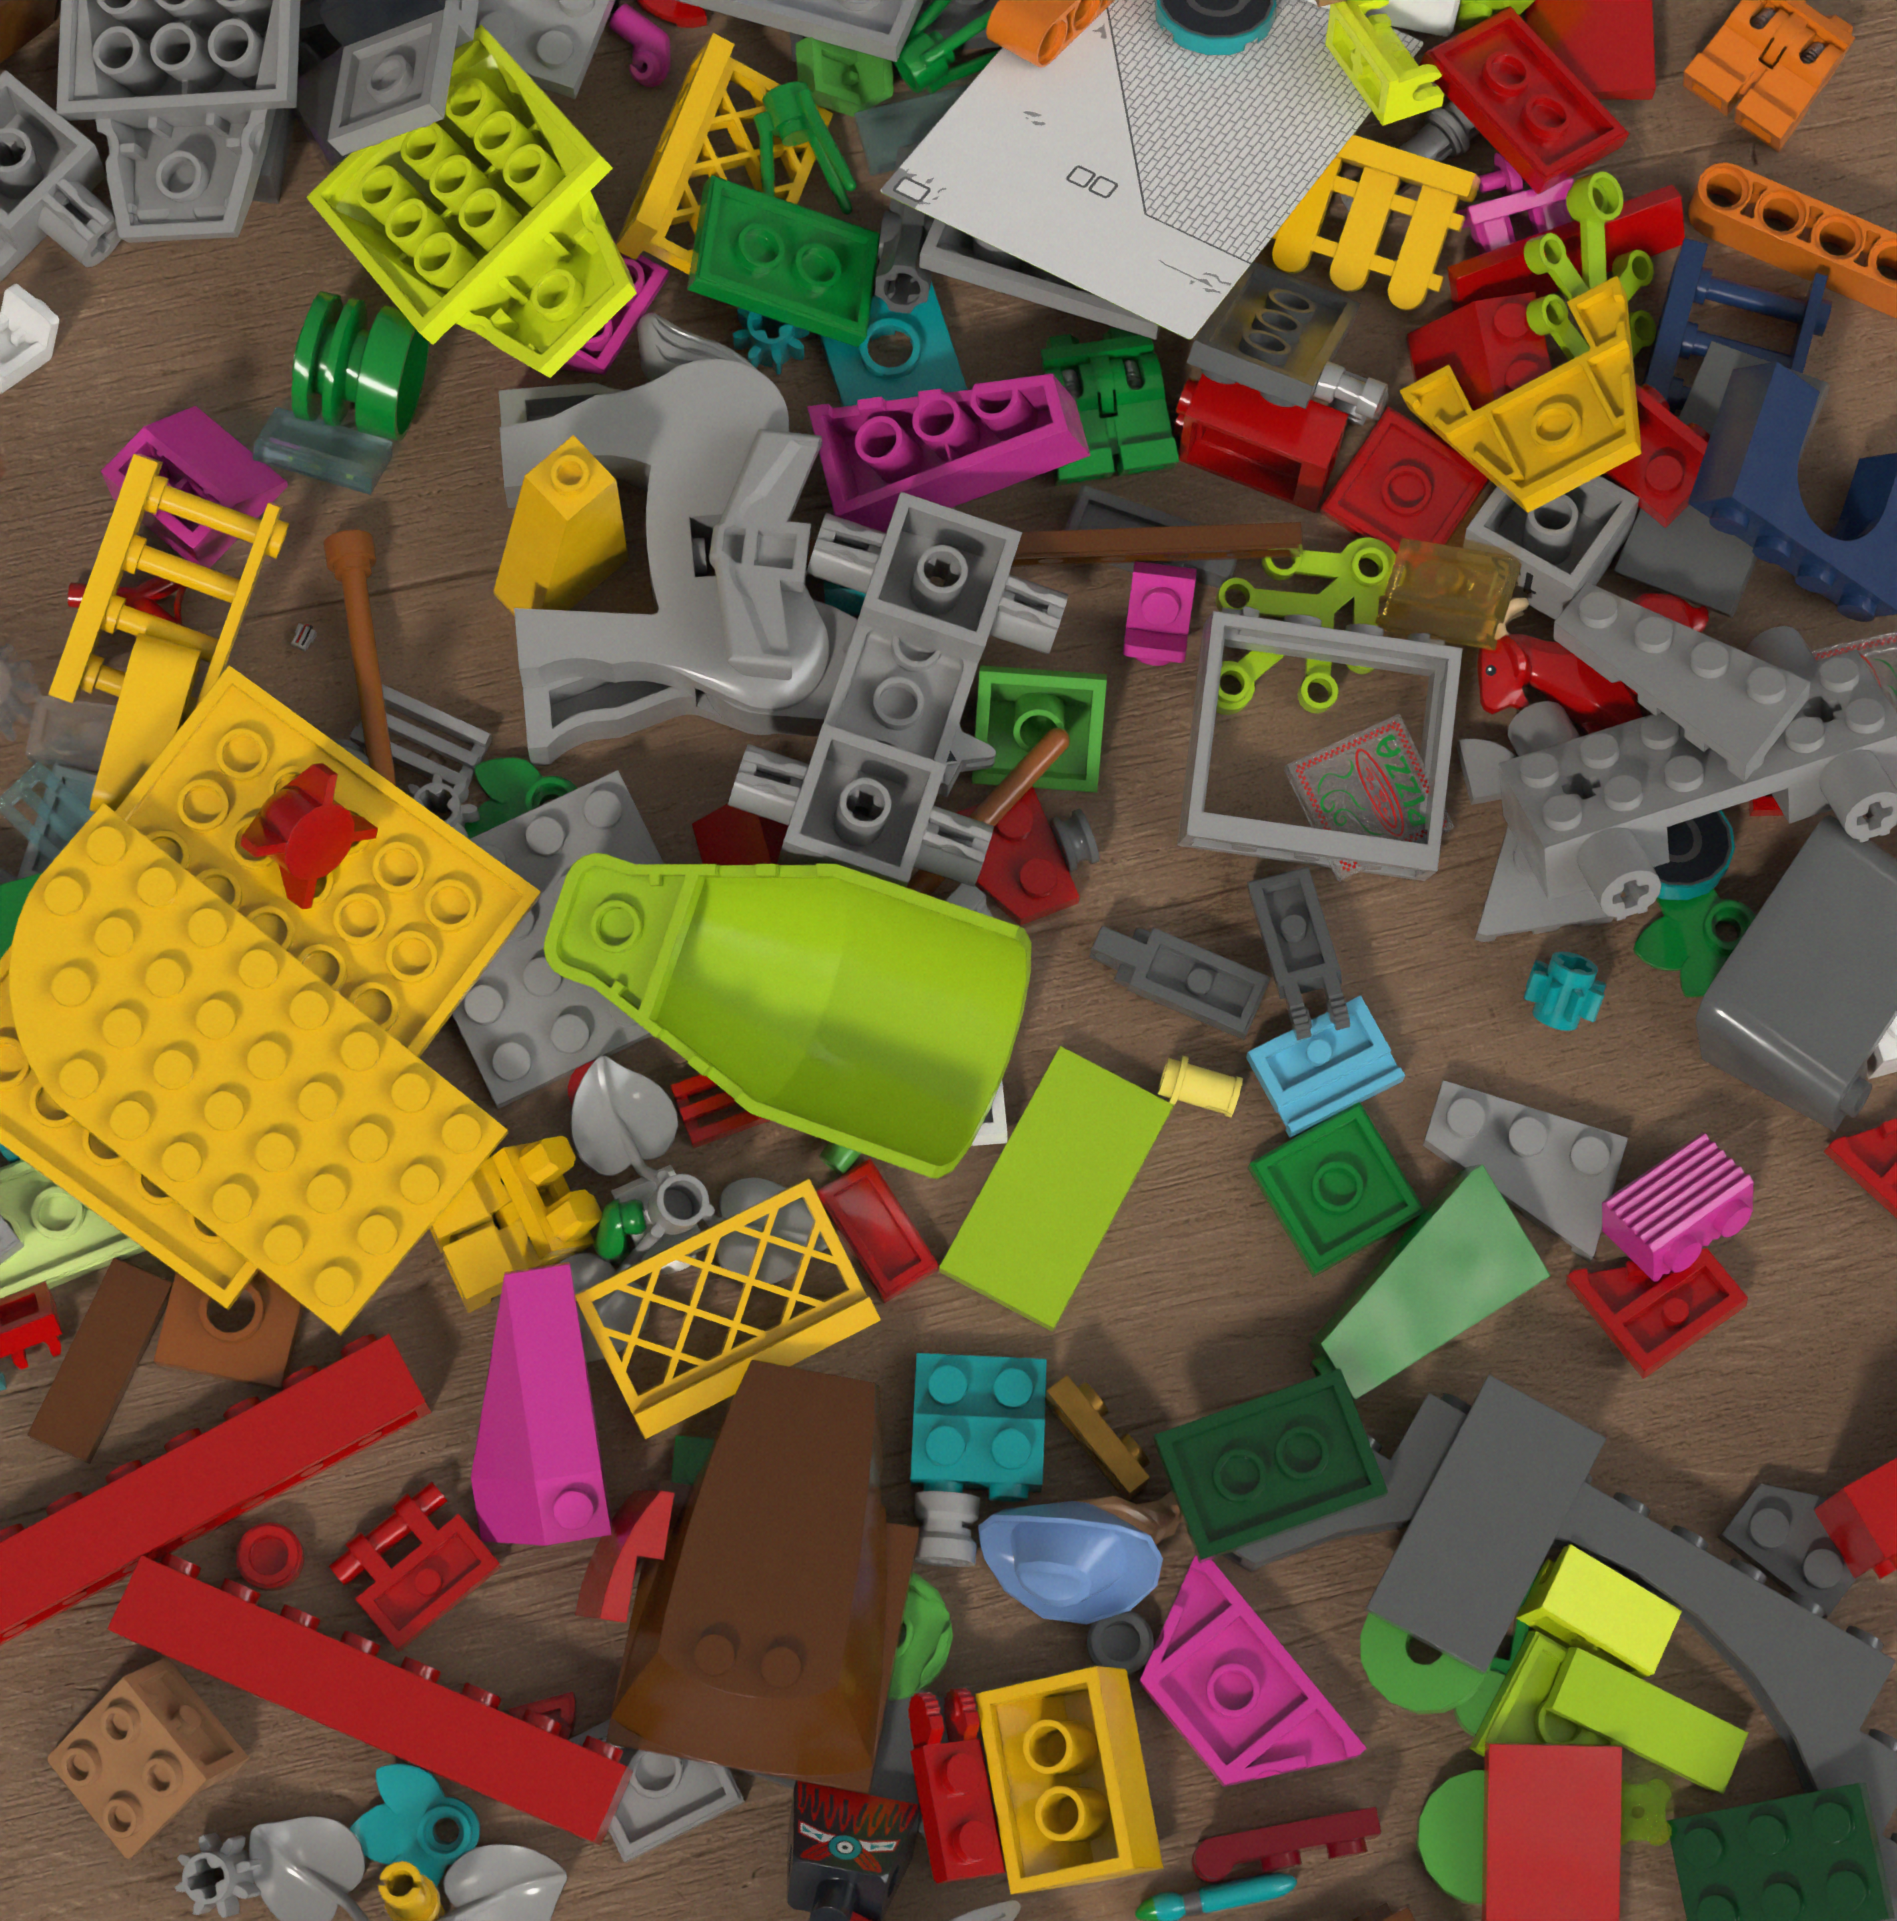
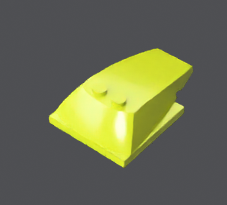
(486, 216)

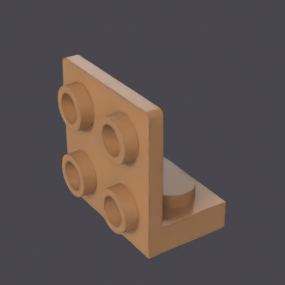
(145, 1755)

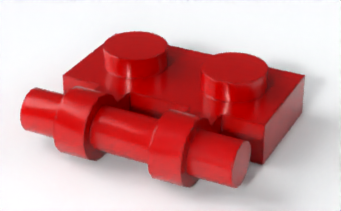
(428, 1579)

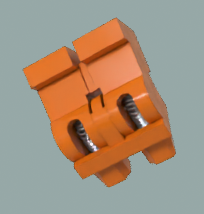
(1800, 59)

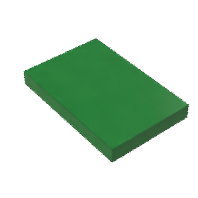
(784, 261)

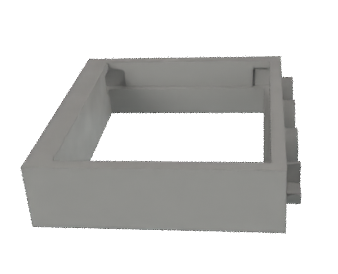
(1356, 646)

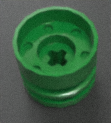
(347, 363)

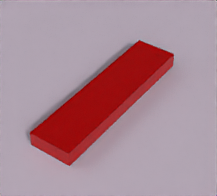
(1645, 224)

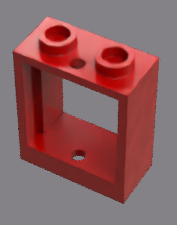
(1259, 443)

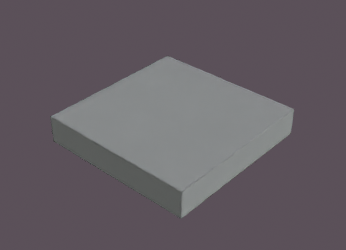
(665, 1797)

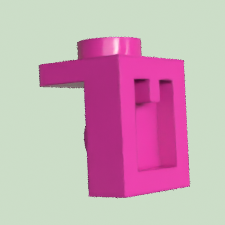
(1159, 613)

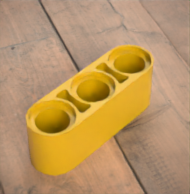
(146, 715)

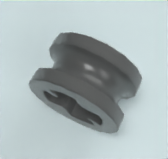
(1075, 839)

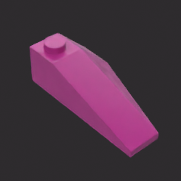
(538, 1438)

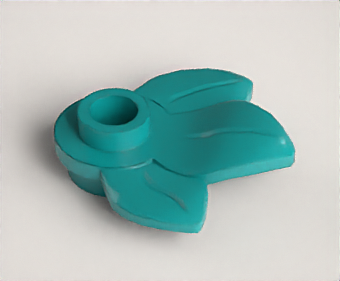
(407, 1821)

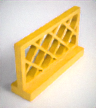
(686, 139)
(782, 1344)

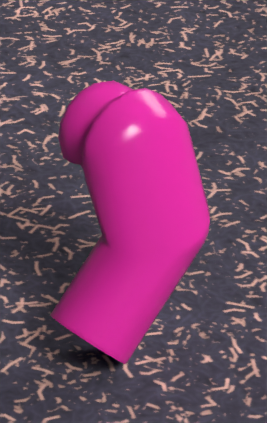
(650, 46)

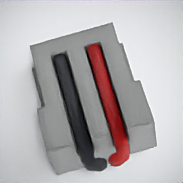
(303, 637)

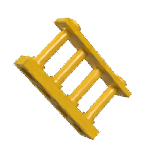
(126, 551)

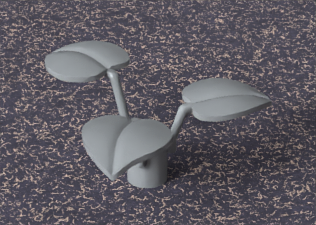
(630, 1119)
(318, 1860)

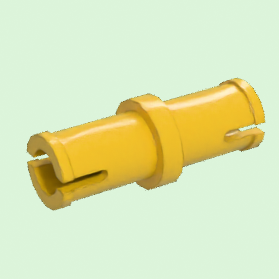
(409, 1894)

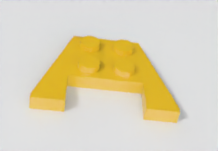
(1556, 426)

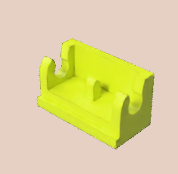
(1380, 62)
(1600, 1612)

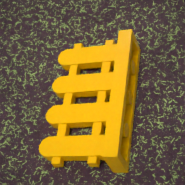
(1372, 202)

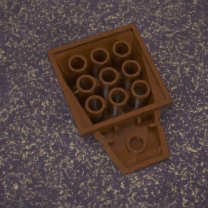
(776, 1592)

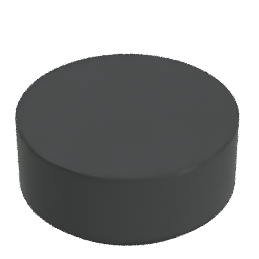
(1120, 1642)

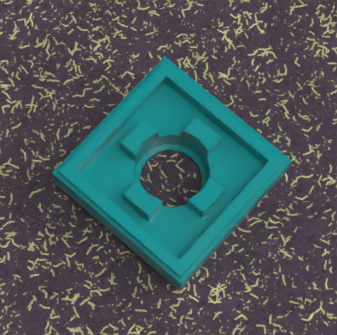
(929, 367)

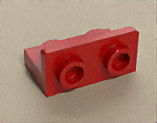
(1668, 461)

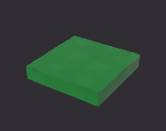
(1336, 1189)

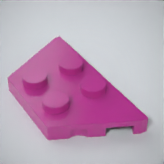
(1238, 1688)

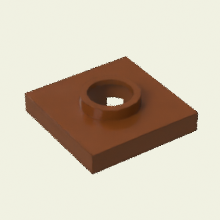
(250, 1356)

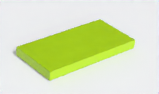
(1056, 1188)

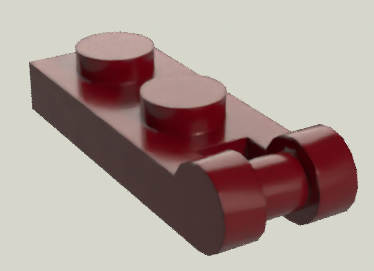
(1281, 1844)

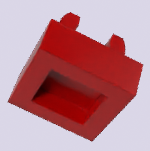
(28, 1320)

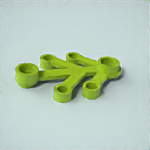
(1590, 202)
(1348, 585)

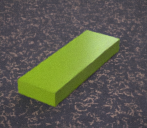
(1646, 1720)

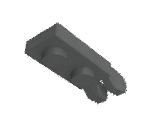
(1298, 946)

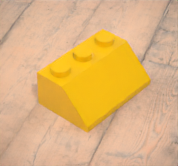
(1068, 1780)

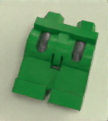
(1120, 379)

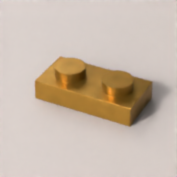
(1082, 1415)

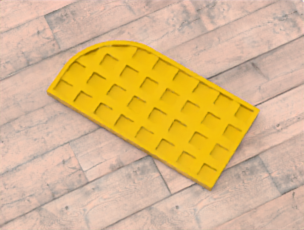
(234, 1072)

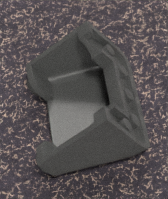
(1811, 980)

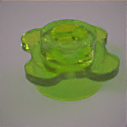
(1653, 1824)

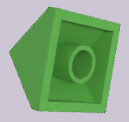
(1023, 705)

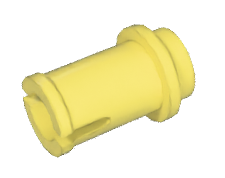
(1199, 1086)

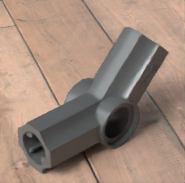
(902, 236)

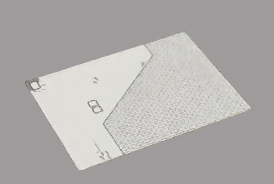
(1139, 158)

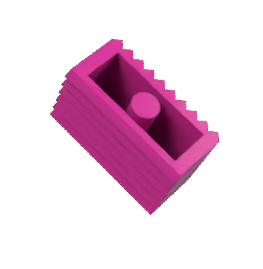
(1679, 1208)

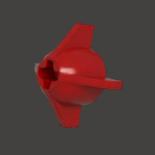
(305, 832)

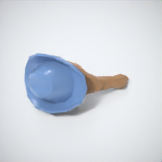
(1080, 1555)

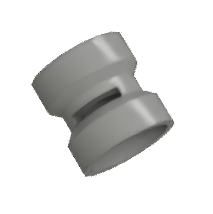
(945, 1529)

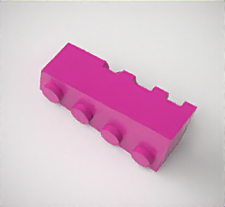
(944, 444)

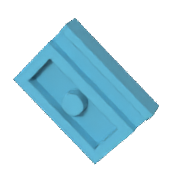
(1327, 1071)

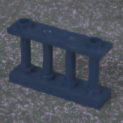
(1680, 337)

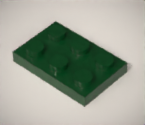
(1270, 1465)
(1784, 1860)

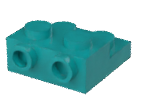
(979, 1425)

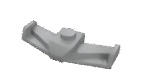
(762, 552)

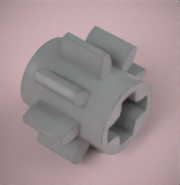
(443, 797)
(199, 1877)

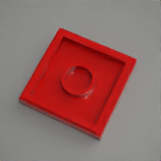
(1404, 486)

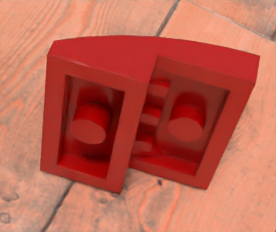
(1601, 43)
(637, 1532)

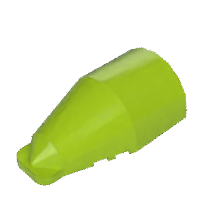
(808, 993)

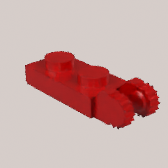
(953, 1788)

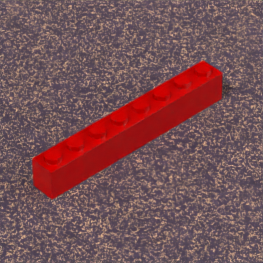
(204, 1481)
(372, 1699)

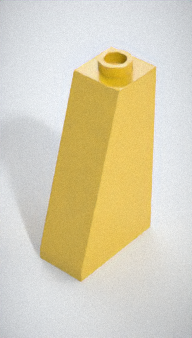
(562, 533)

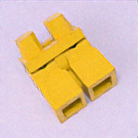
(533, 1208)

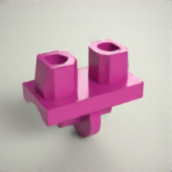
(1491, 220)

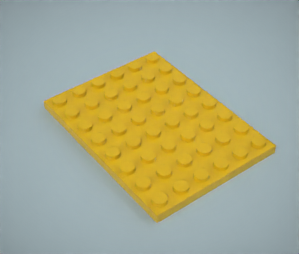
(389, 929)

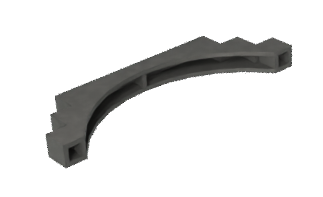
(1797, 1666)

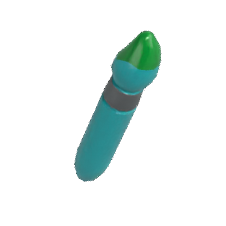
(1215, 1897)

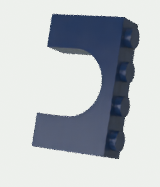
(1754, 493)

